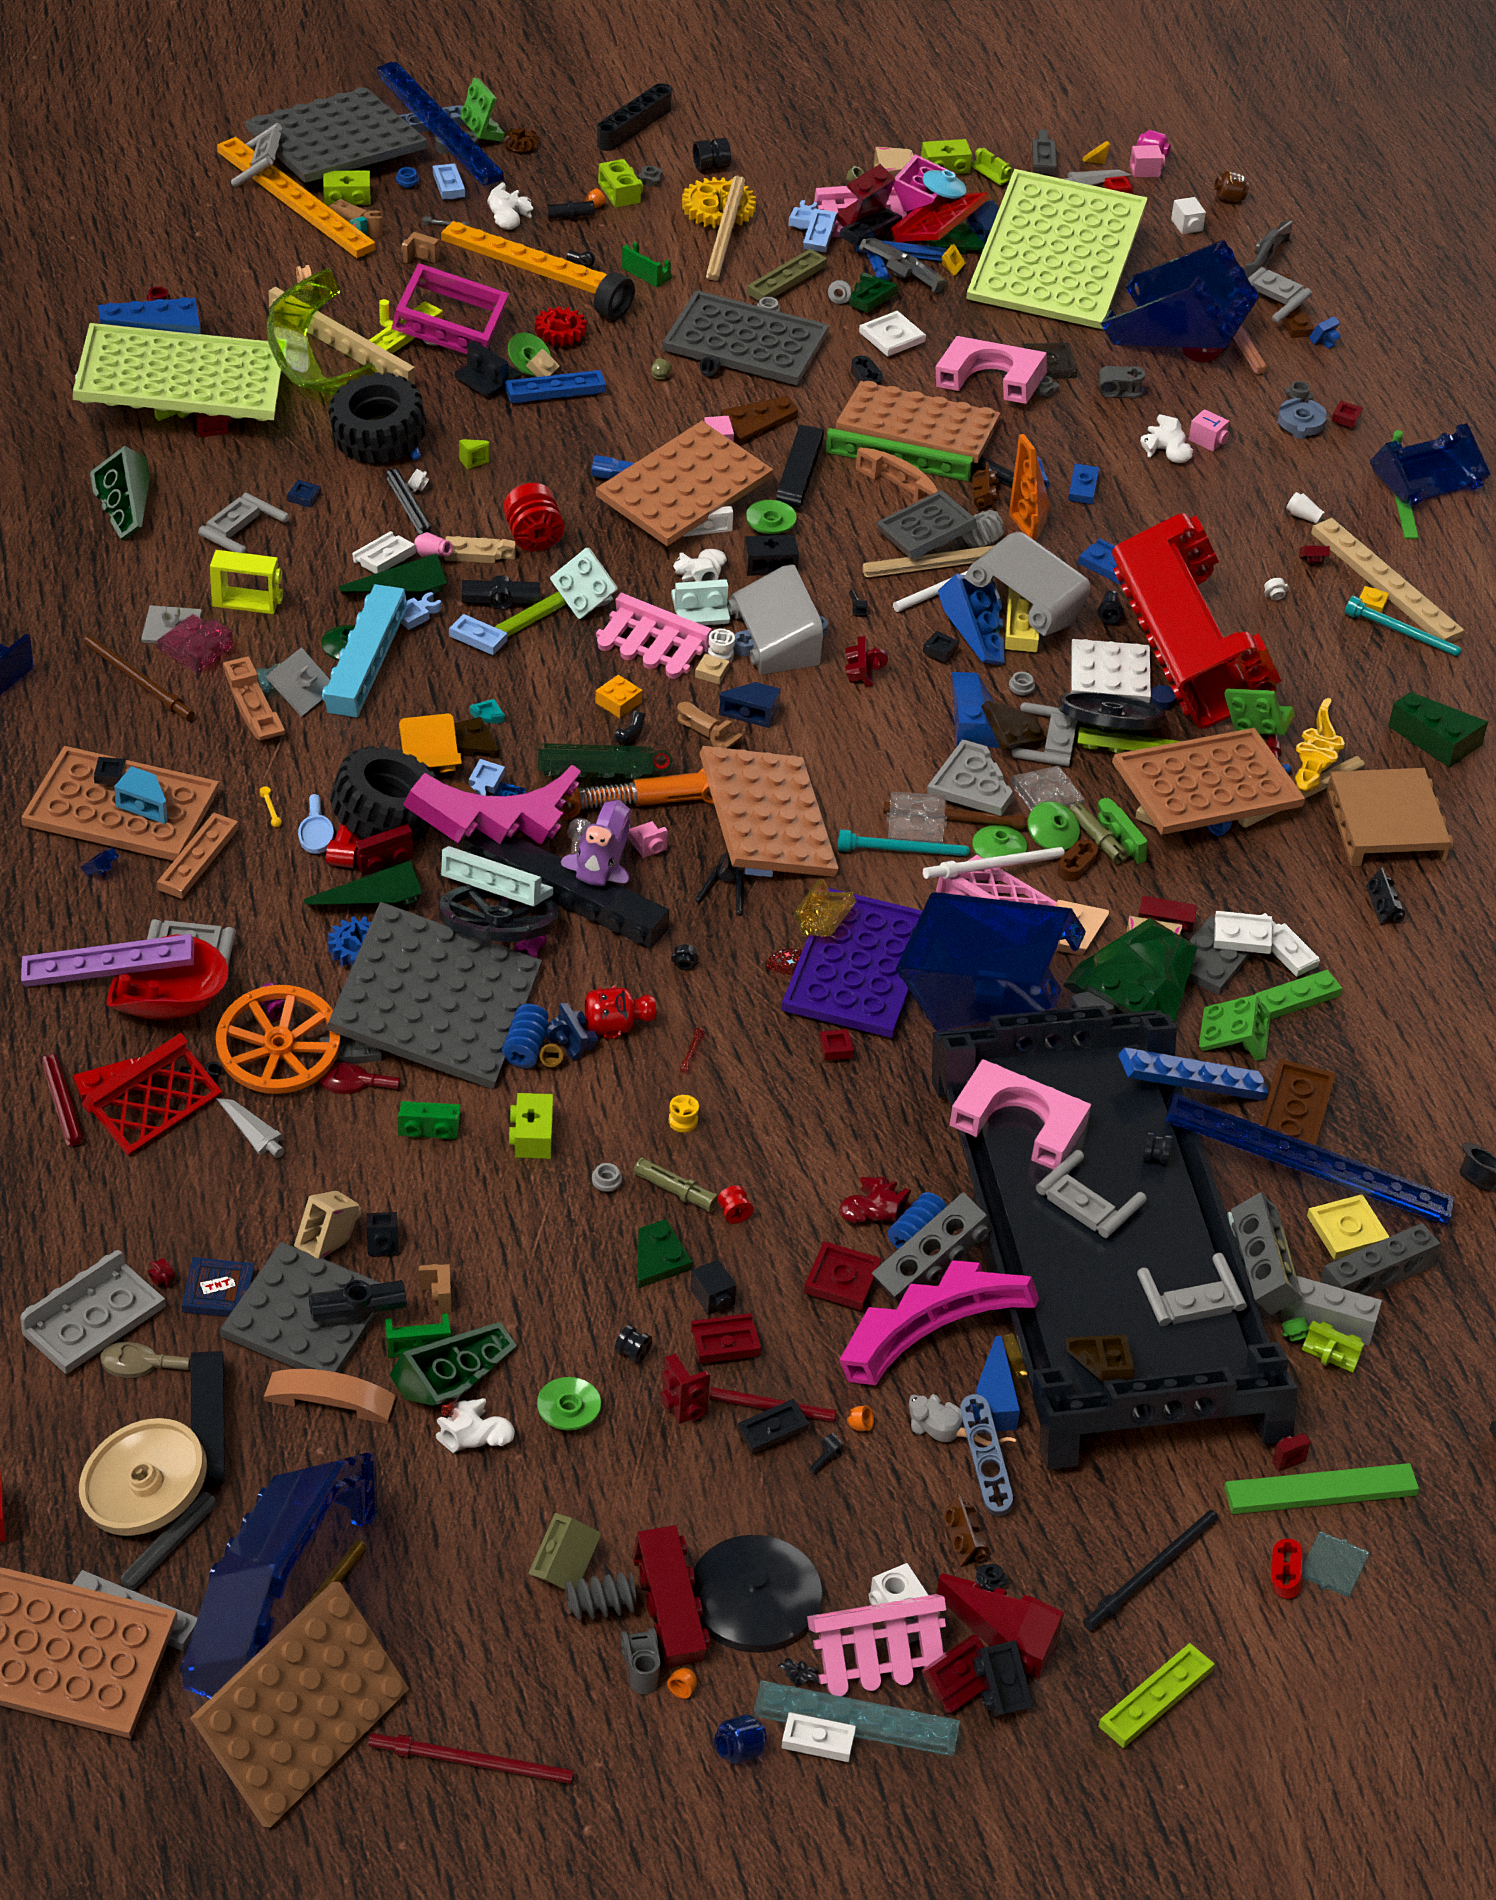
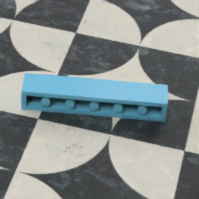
(365, 651)

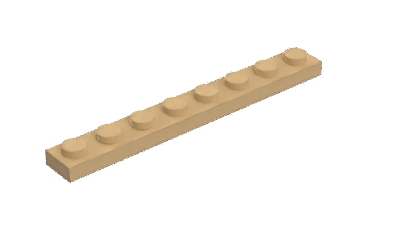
(353, 344)
(1386, 579)

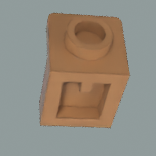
(421, 247)
(437, 1279)

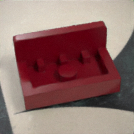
(1168, 911)
(682, 1393)

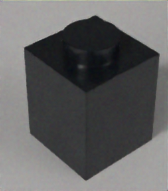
(713, 1287)

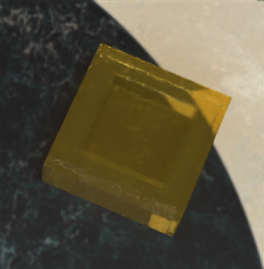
(1014, 1355)

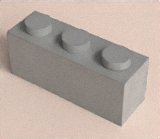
(1341, 1308)

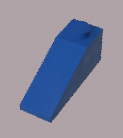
(998, 1389)

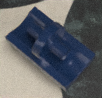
(569, 1031)

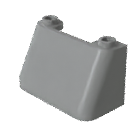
(1036, 575)
(780, 621)

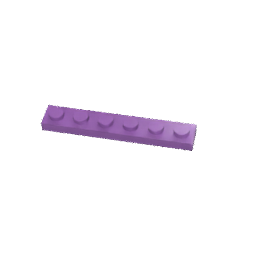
(107, 960)

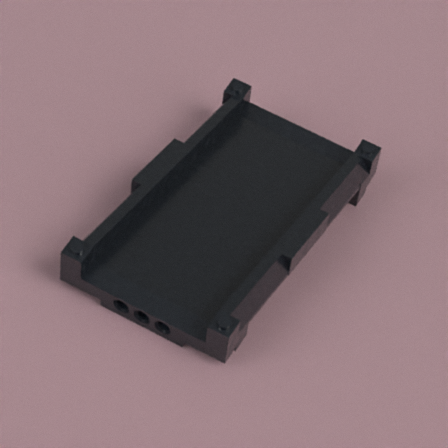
(1091, 1281)

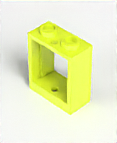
(242, 598)

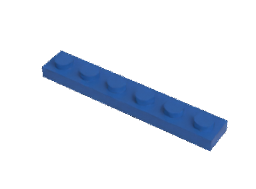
(1193, 1074)

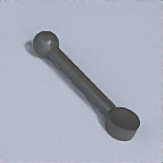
(428, 220)

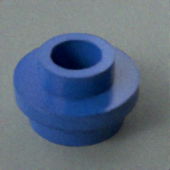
(407, 177)

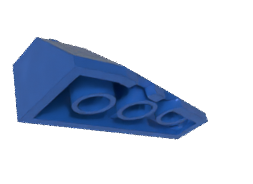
(976, 616)
(969, 718)

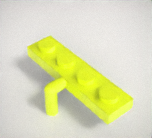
(391, 339)

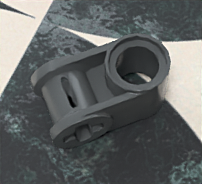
(1118, 381)
(641, 1660)

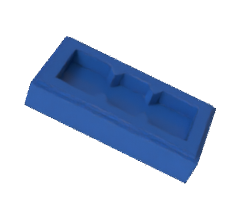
(1083, 483)

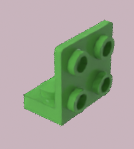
(478, 110)
(1258, 710)
(1236, 1022)

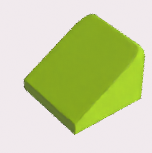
(474, 452)

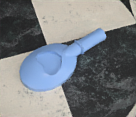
(316, 829)

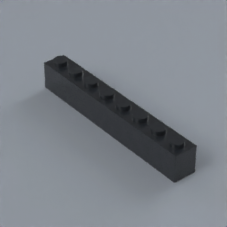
(605, 905)

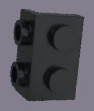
(1002, 1678)

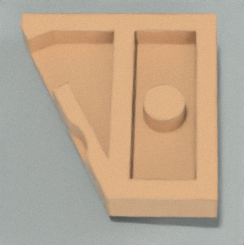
(1091, 920)

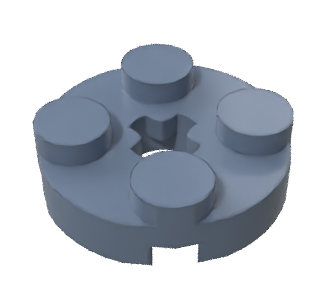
(1302, 417)

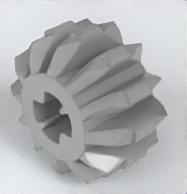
(989, 529)

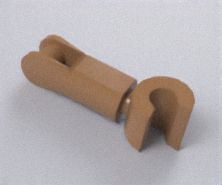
(349, 212)
(707, 725)

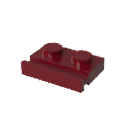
(384, 850)
(725, 1338)
(954, 1676)

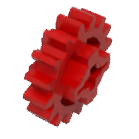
(560, 326)

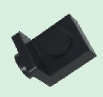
(382, 1233)

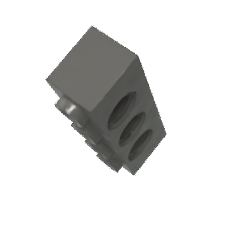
(936, 1234)
(1265, 1253)
(1384, 1262)

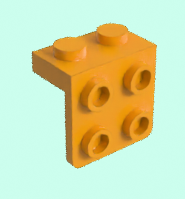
(431, 741)

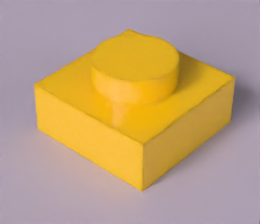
(1374, 598)

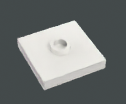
(892, 333)

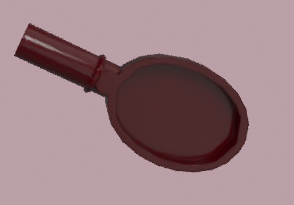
(351, 1078)

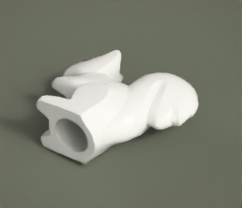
(507, 206)
(1167, 437)
(704, 568)
(468, 1430)

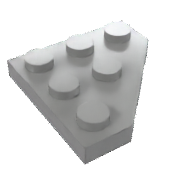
(972, 780)

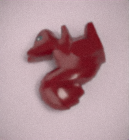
(880, 1204)

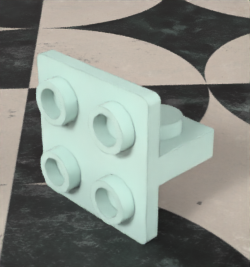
(584, 583)
(702, 601)

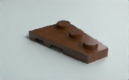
(756, 417)

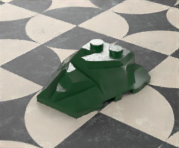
(1138, 970)

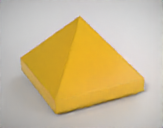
(1097, 155)
(953, 260)

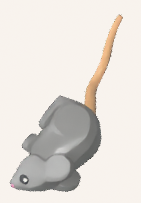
(940, 1420)

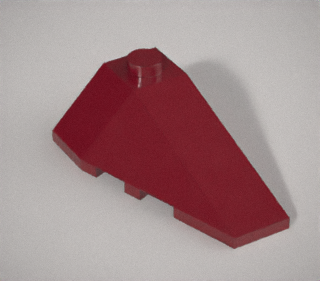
(1004, 1619)

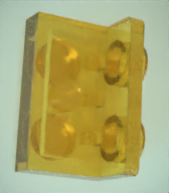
(823, 910)

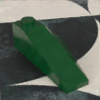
(123, 487)
(414, 577)
(385, 886)
(450, 1365)

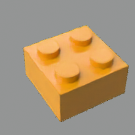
(618, 696)

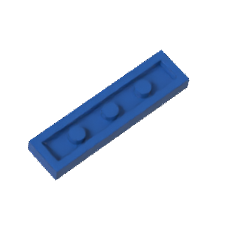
(555, 386)

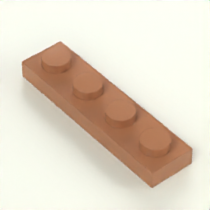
(197, 855)

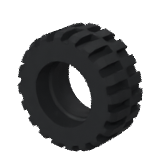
(383, 437)
(373, 789)

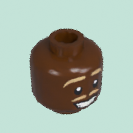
(1231, 187)

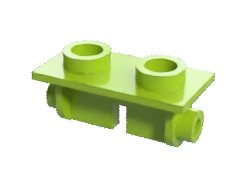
(995, 169)

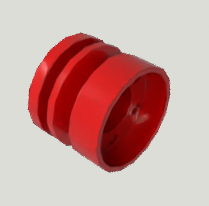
(533, 517)

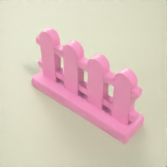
(840, 197)
(655, 622)
(863, 1638)

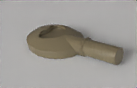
(138, 1360)

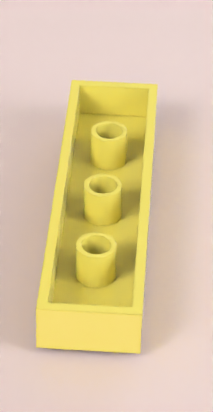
(1019, 632)

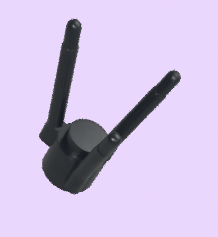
(725, 872)

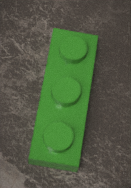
(1299, 994)

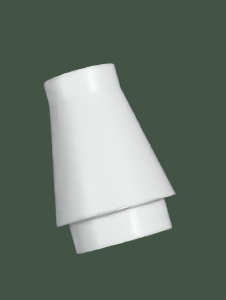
(1304, 508)

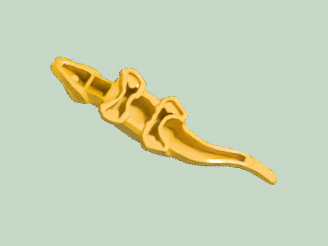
(1317, 750)

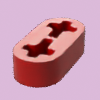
(1293, 1568)

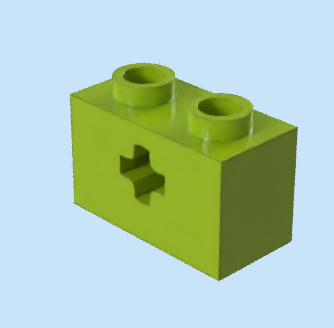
(949, 154)
(347, 185)
(533, 1125)

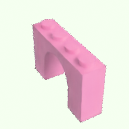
(966, 355)
(996, 1087)

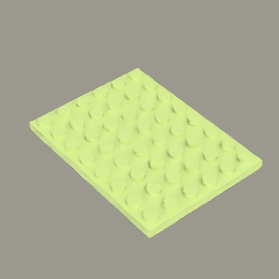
(1057, 248)
(178, 372)

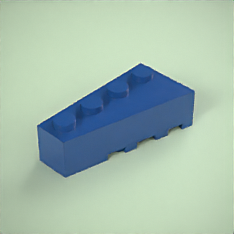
(164, 315)

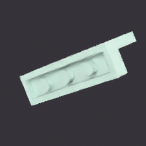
(494, 877)

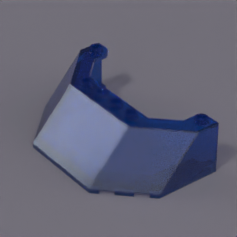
(258, 1562)

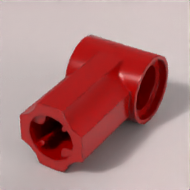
(343, 849)

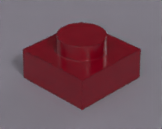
(1347, 414)
(1314, 553)
(836, 1044)
(1291, 1451)

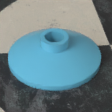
(944, 184)

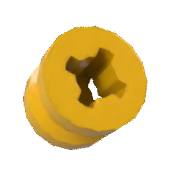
(683, 1113)

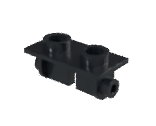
(1383, 898)

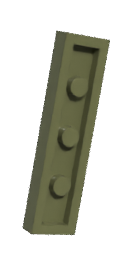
(787, 275)

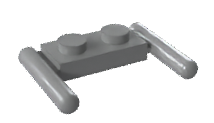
(264, 154)
(1280, 289)
(236, 517)
(1059, 737)
(214, 935)
(1083, 1202)
(1195, 1301)

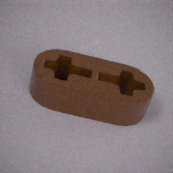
(1072, 857)

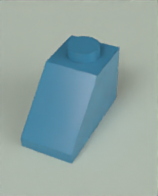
(141, 794)

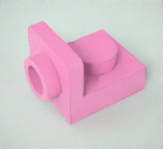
(648, 839)

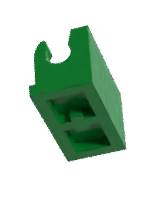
(644, 267)
(410, 1337)

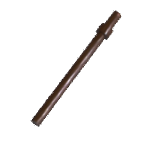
(170, 701)
(1017, 821)

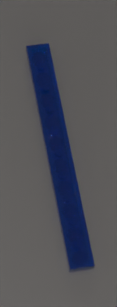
(440, 123)
(1310, 1159)

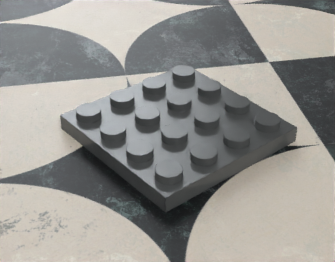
(277, 1316)

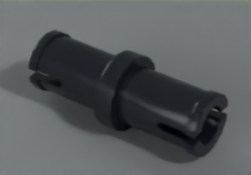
(570, 209)

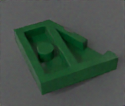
(961, 237)
(871, 292)
(660, 1254)

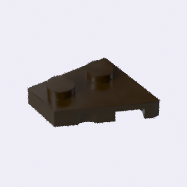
(1012, 726)
(473, 737)
(1104, 1356)

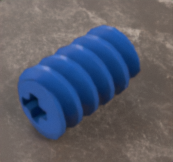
(526, 1036)
(915, 1218)

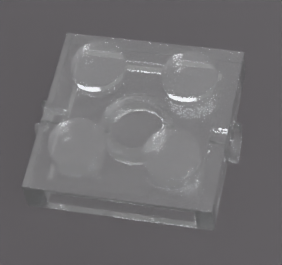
(1045, 786)
(916, 817)

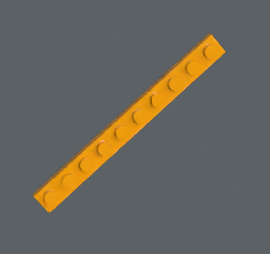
(299, 200)

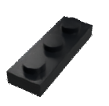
(870, 226)

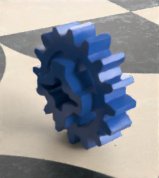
(347, 940)

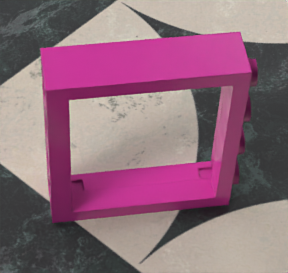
(442, 331)

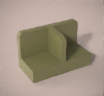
(564, 1551)

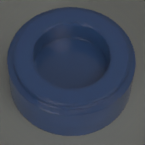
(1163, 696)

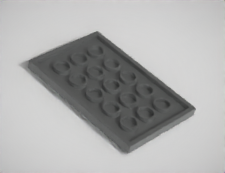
(746, 337)

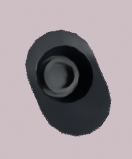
(1479, 1166)

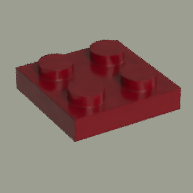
(842, 1275)

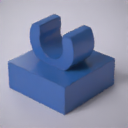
(1326, 332)

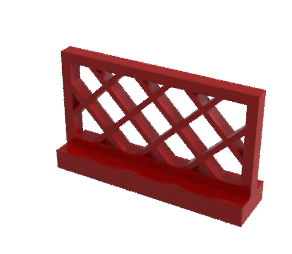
(937, 218)
(132, 1079)

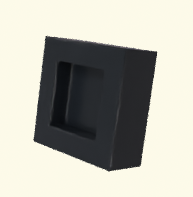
(940, 646)
(109, 770)

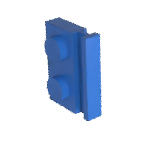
(1100, 560)

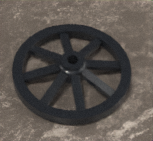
(496, 921)

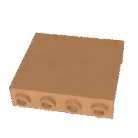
(1387, 812)

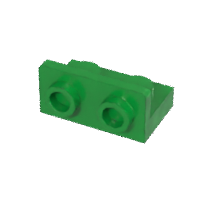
(428, 1120)

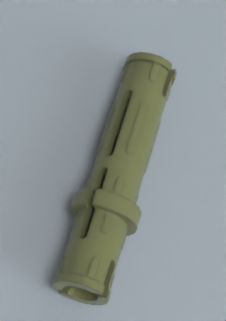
(1104, 839)
(686, 1189)

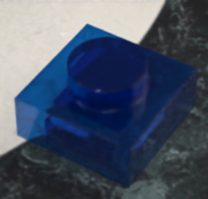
(100, 863)

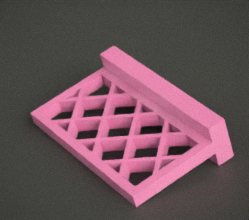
(960, 886)

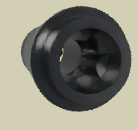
(1110, 607)

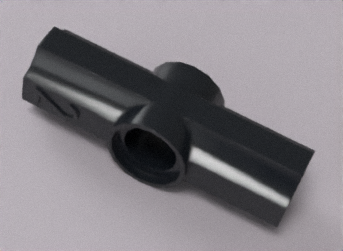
(500, 592)
(357, 1300)

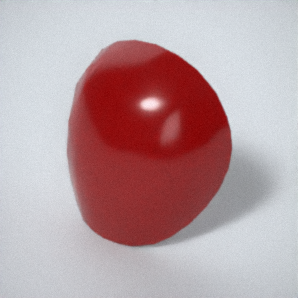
(174, 990)

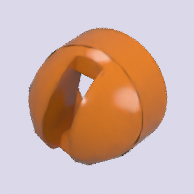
(597, 197)
(861, 1418)
(682, 1682)

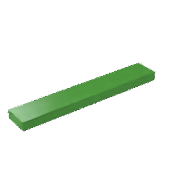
(923, 458)
(1321, 1488)

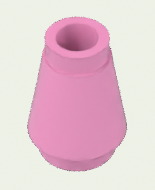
(429, 544)

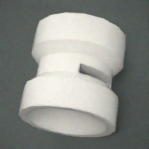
(721, 644)

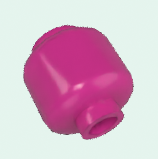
(1155, 138)

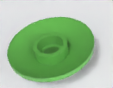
(524, 348)
(771, 516)
(1048, 833)
(998, 841)
(569, 1394)

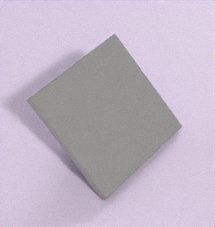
(163, 619)
(299, 681)

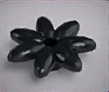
(799, 1672)

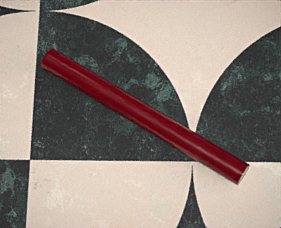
(767, 1403)

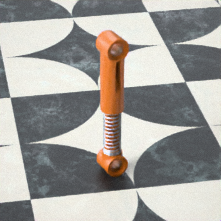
(642, 793)

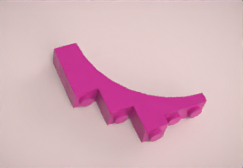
(461, 812)
(924, 1308)

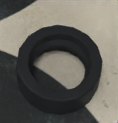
(614, 295)

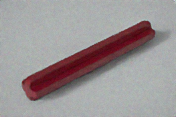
(62, 1100)

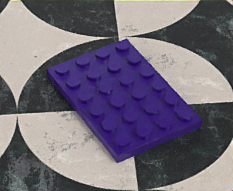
(853, 971)

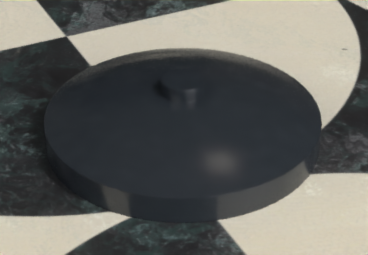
(1111, 711)
(756, 1593)

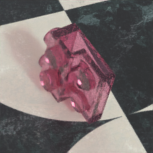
(196, 642)

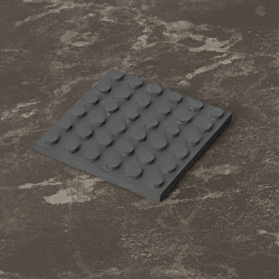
(338, 134)
(433, 995)

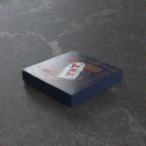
(216, 1286)

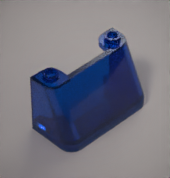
(1432, 466)

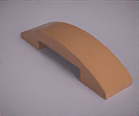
(878, 463)
(251, 700)
(331, 1389)

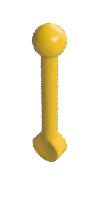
(265, 792)

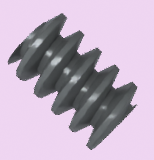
(600, 1596)

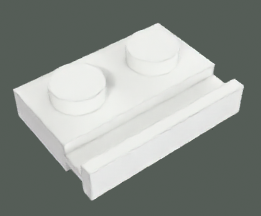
(384, 552)
(1243, 932)

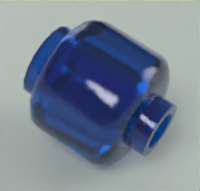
(740, 1739)

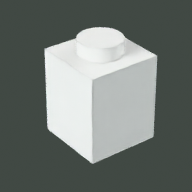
(1188, 215)

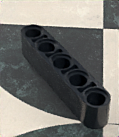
(634, 117)
(800, 466)
(208, 1410)

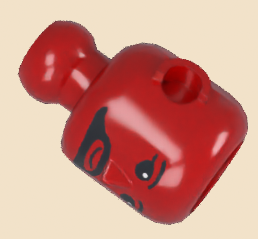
(614, 1011)

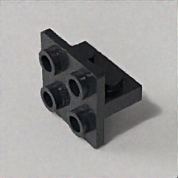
(485, 370)

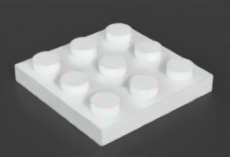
(1111, 668)

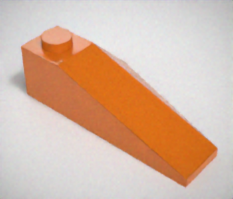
(1029, 497)

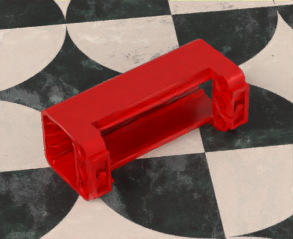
(1162, 577)

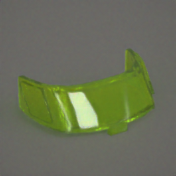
(288, 333)

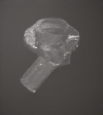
(575, 831)

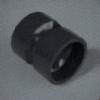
(709, 154)

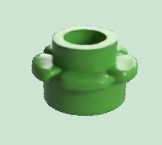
(1295, 1328)

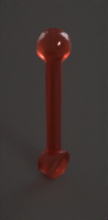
(698, 1033)
(448, 1410)

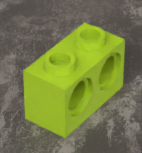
(620, 183)

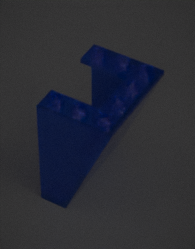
(1186, 302)
(984, 957)

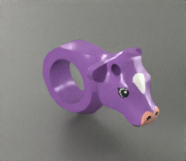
(602, 847)

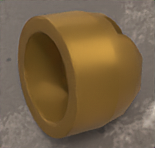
(551, 1061)

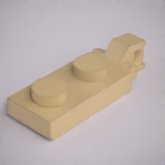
(480, 549)

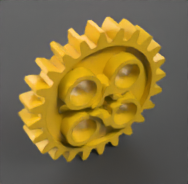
(702, 202)

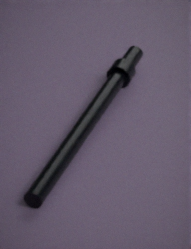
(1112, 1603)

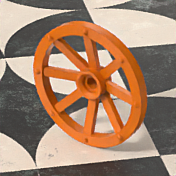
(278, 1041)

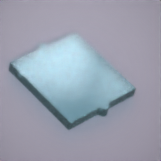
(1334, 1564)

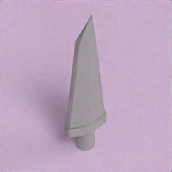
(1094, 177)
(257, 1132)

